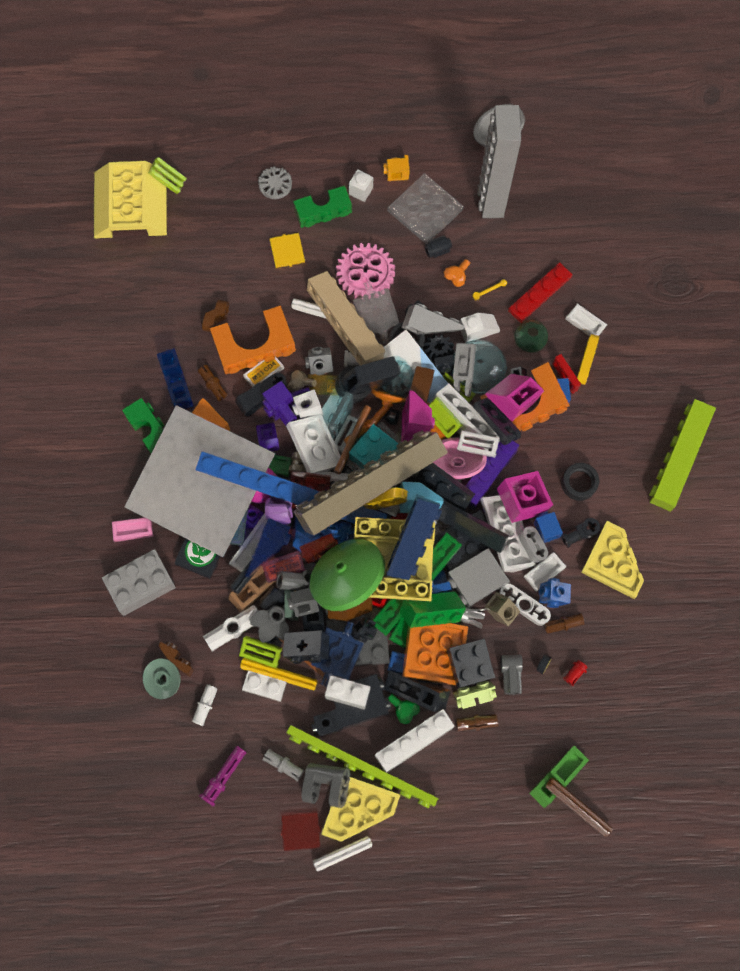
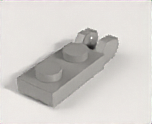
(464, 366)

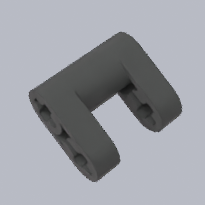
(323, 774)

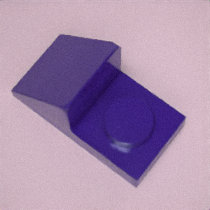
(267, 436)

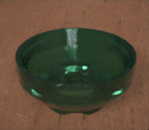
(531, 343)

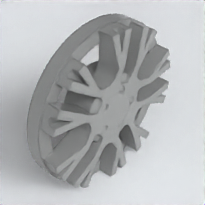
(275, 183)

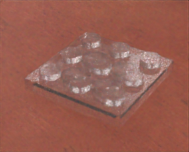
(425, 208)

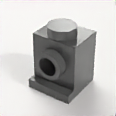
(302, 602)

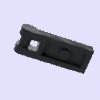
(497, 421)

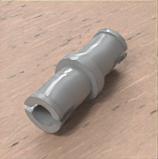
(283, 765)

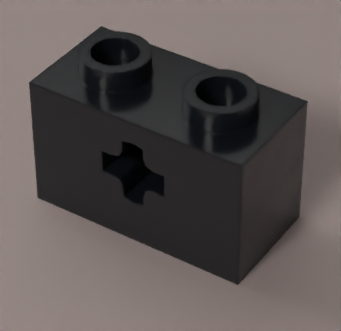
(306, 646)

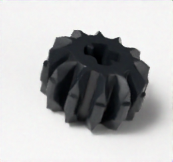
(438, 342)

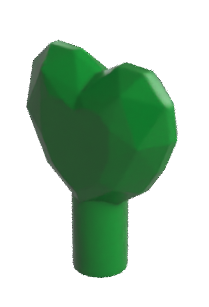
(404, 709)

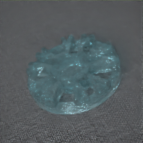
(400, 379)

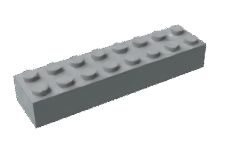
(499, 160)

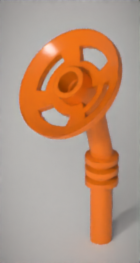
(387, 401)

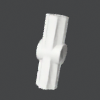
(221, 635)

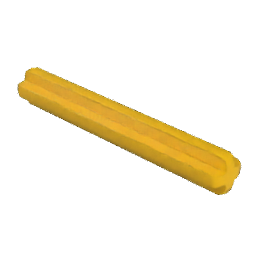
(277, 673)

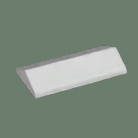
(513, 556)

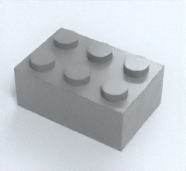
(138, 582)

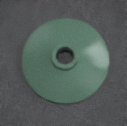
(154, 681)

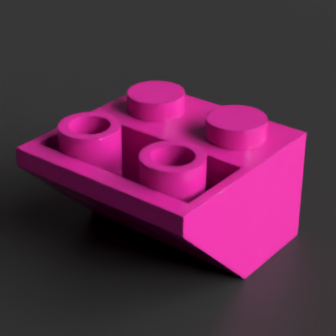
(515, 395)

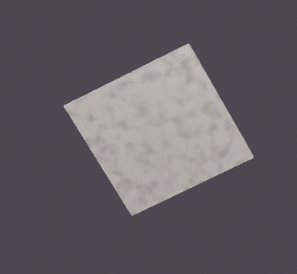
(190, 501)

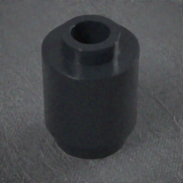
(438, 247)
(272, 597)

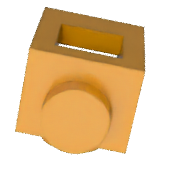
(397, 168)

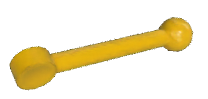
(476, 295)

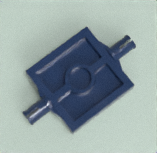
(342, 654)

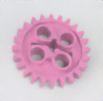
(367, 257)

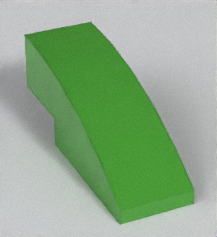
(563, 772)

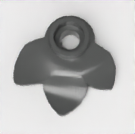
(268, 625)

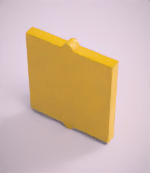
(287, 250)

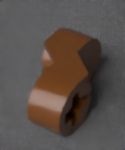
(215, 316)

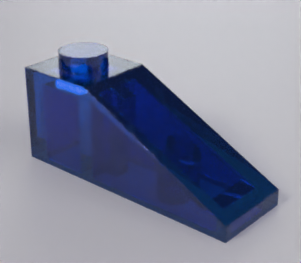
(270, 542)

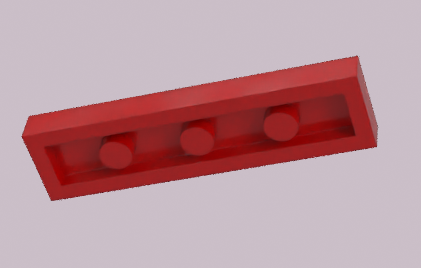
(540, 292)

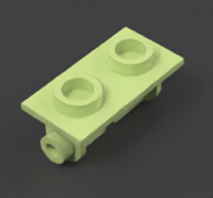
(482, 691)

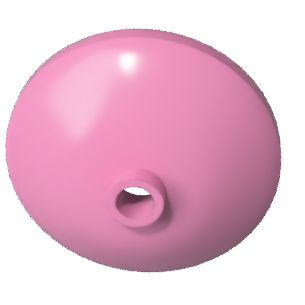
(460, 463)

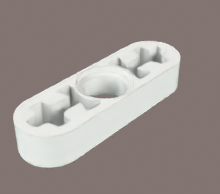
(540, 608)

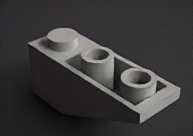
(423, 321)

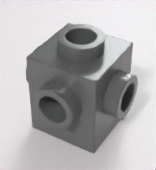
(319, 360)

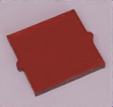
(316, 549)
(300, 831)

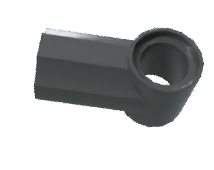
(293, 580)
(511, 668)

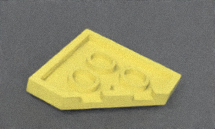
(614, 562)
(363, 808)

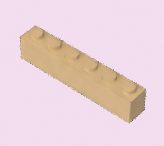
(344, 319)

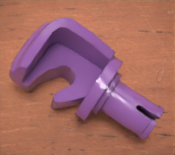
(278, 510)

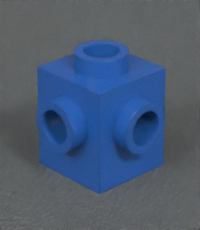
(554, 593)

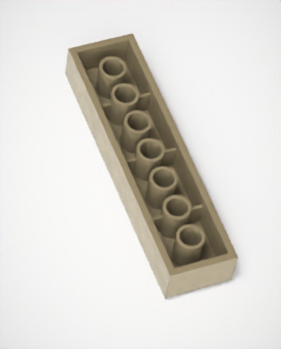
(369, 482)

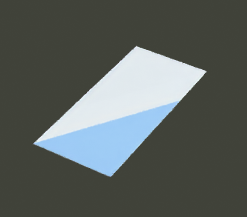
(407, 350)

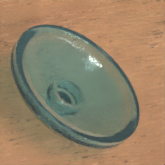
(491, 370)

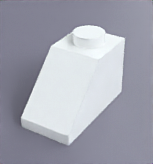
(478, 326)

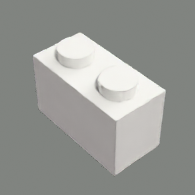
(347, 692)

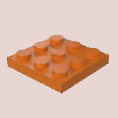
(427, 652)

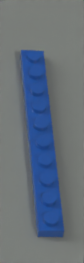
(268, 484)

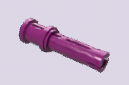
(217, 784)

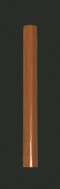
(352, 439)

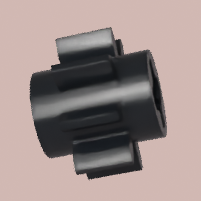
(364, 629)

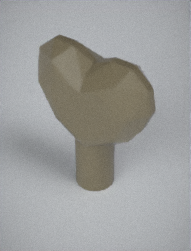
(300, 380)

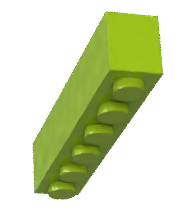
(682, 455)

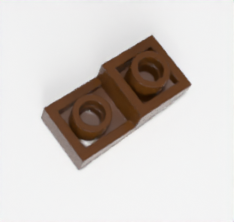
(422, 382)
(172, 654)

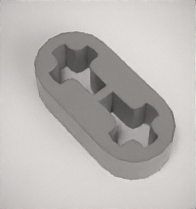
(533, 544)

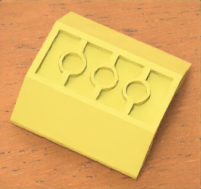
(129, 199)
(384, 535)

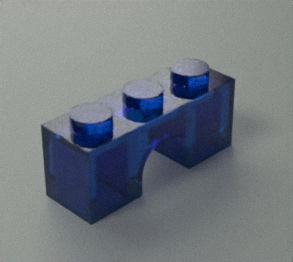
(175, 379)

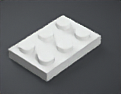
(314, 444)

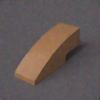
(252, 591)

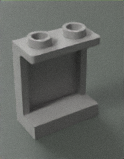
(477, 578)

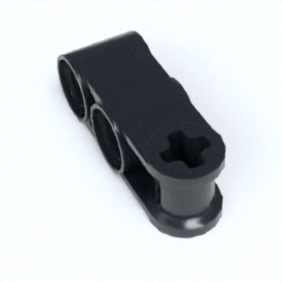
(251, 401)

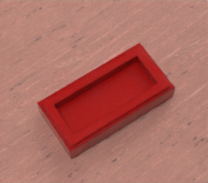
(566, 372)

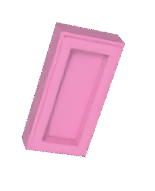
(132, 529)

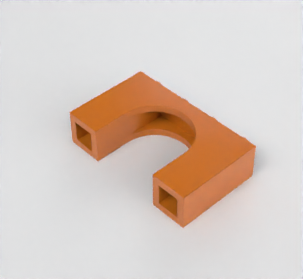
(236, 358)
(551, 400)

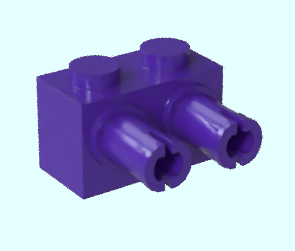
(279, 403)

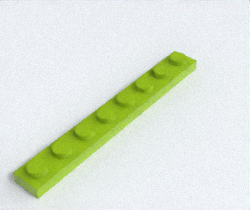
(368, 770)

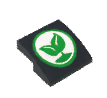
(197, 559)

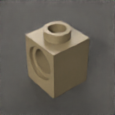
(502, 609)

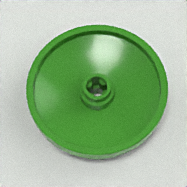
(347, 575)

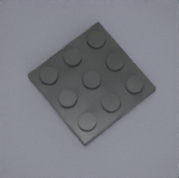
(375, 650)

